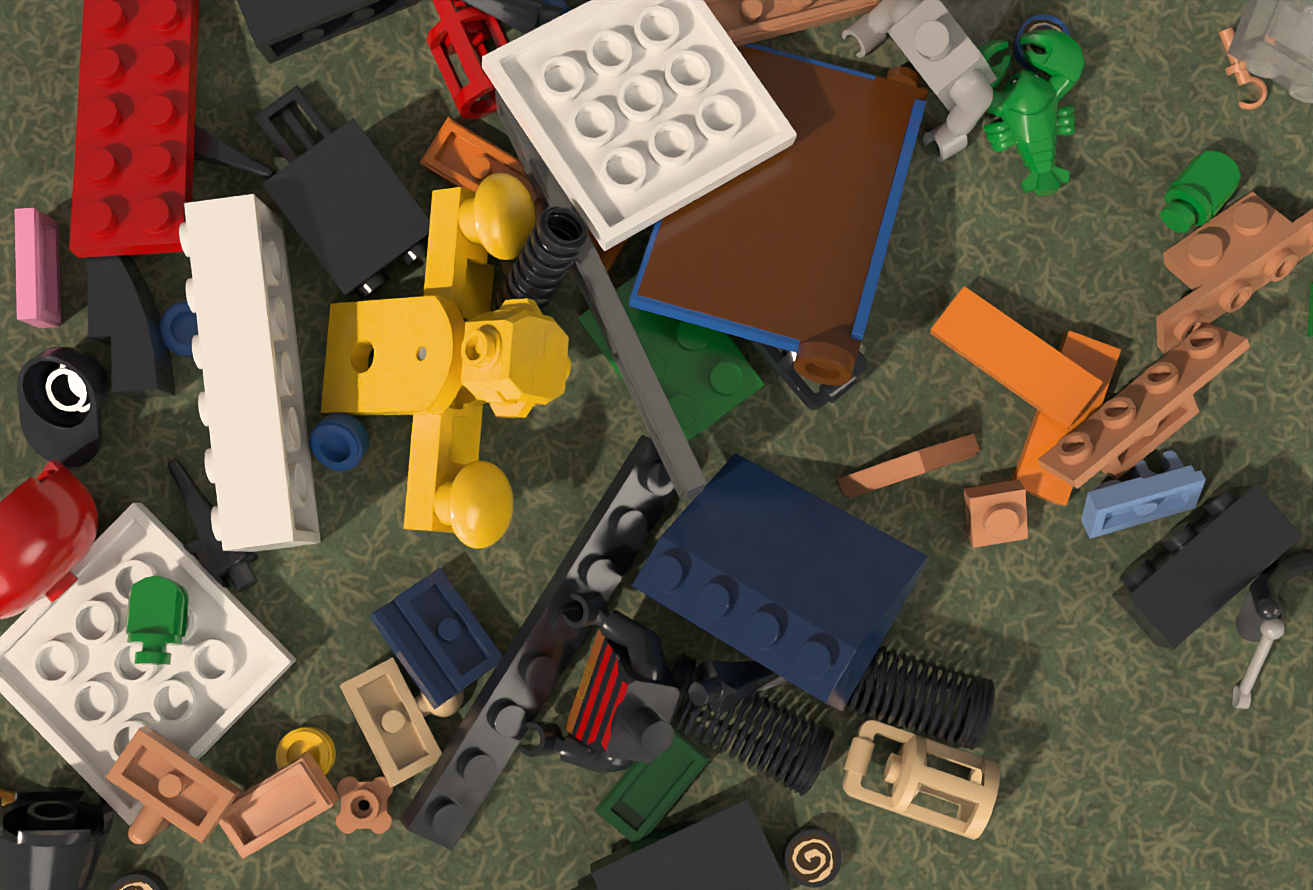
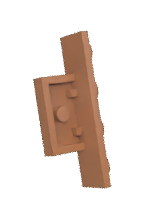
(1229, 263)
(1145, 410)

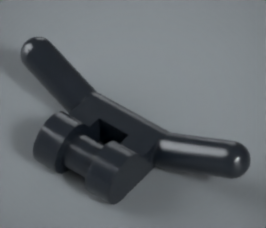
(1265, 592)

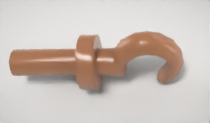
(1241, 73)

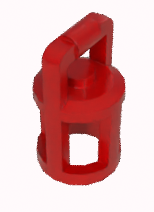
(464, 32)

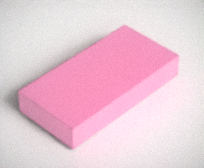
(37, 268)

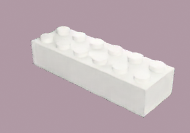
(249, 375)

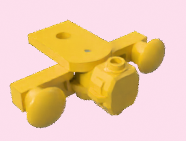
(451, 356)

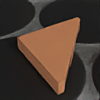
(909, 466)

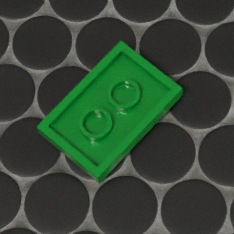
(694, 364)

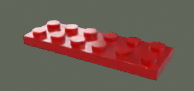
(134, 126)

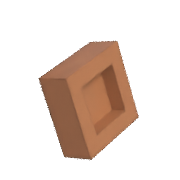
(996, 513)

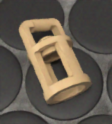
(909, 775)

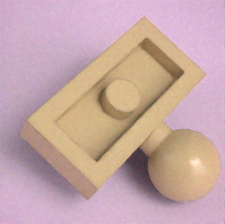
(395, 720)

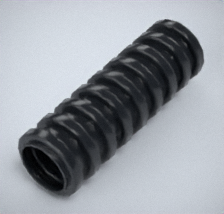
(544, 258)

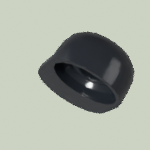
(63, 404)

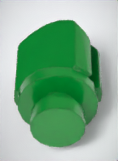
(1200, 191)
(156, 618)

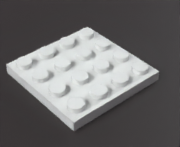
(637, 108)
(77, 674)

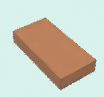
(277, 805)

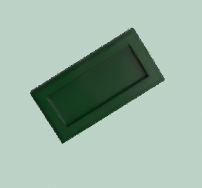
(651, 788)

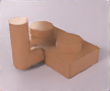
(171, 787)

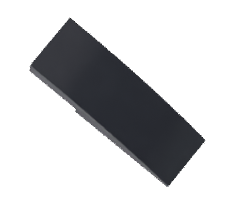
(128, 319)

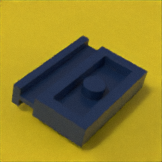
(436, 638)

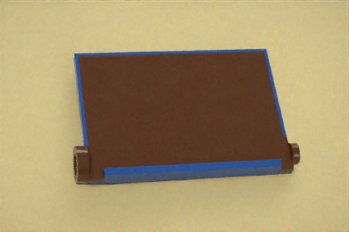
(803, 236)

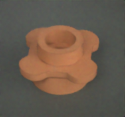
(376, 792)

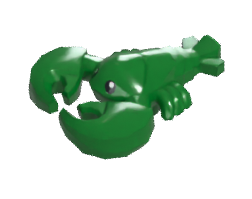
(1031, 107)

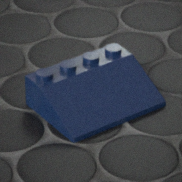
(783, 578)

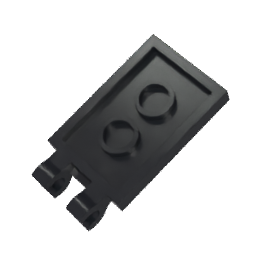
(703, 852)

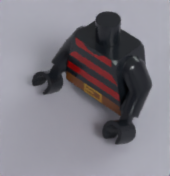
(621, 699)

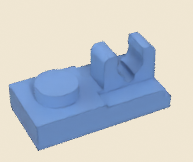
(1143, 498)

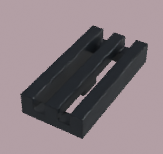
(281, 108)

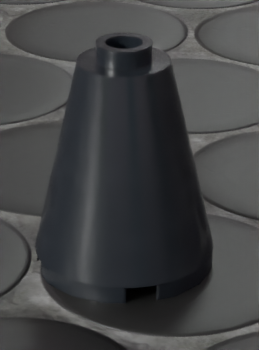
(51, 839)

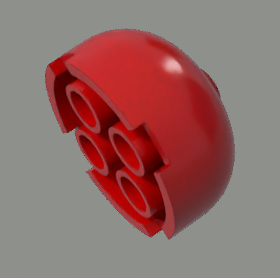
(43, 537)

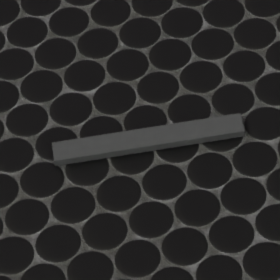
(614, 325)

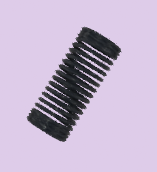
(967, 729)
(803, 766)

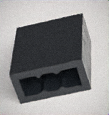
(351, 210)

